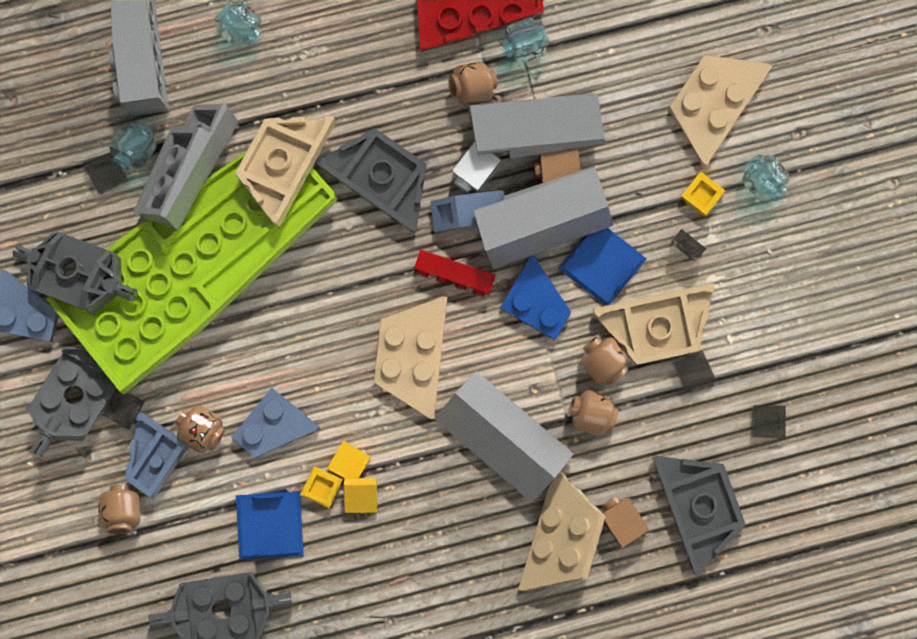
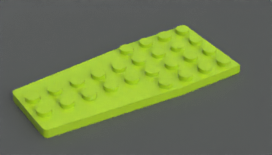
(188, 273)

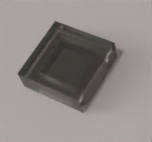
(105, 173)
(688, 245)
(693, 371)
(123, 408)
(768, 421)

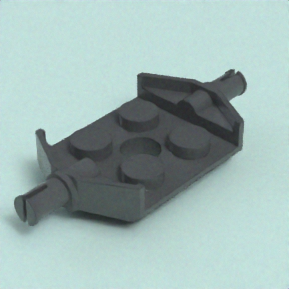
(89, 287)
(54, 414)
(194, 603)

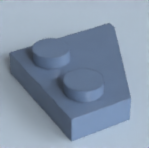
(24, 311)
(272, 425)
(152, 455)

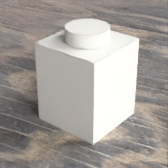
(474, 170)

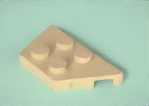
(715, 100)
(281, 161)
(659, 324)
(411, 355)
(563, 538)

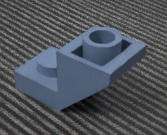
(458, 211)

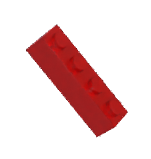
(451, 271)

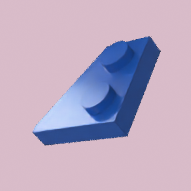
(536, 301)

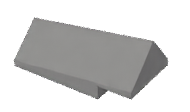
(537, 125)
(185, 164)
(543, 217)
(504, 436)

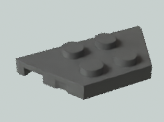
(380, 174)
(701, 506)

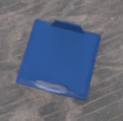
(602, 264)
(269, 525)

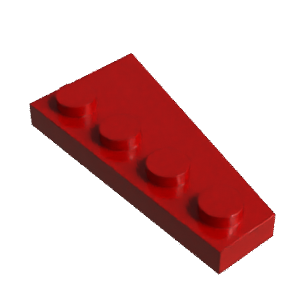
(455, 20)

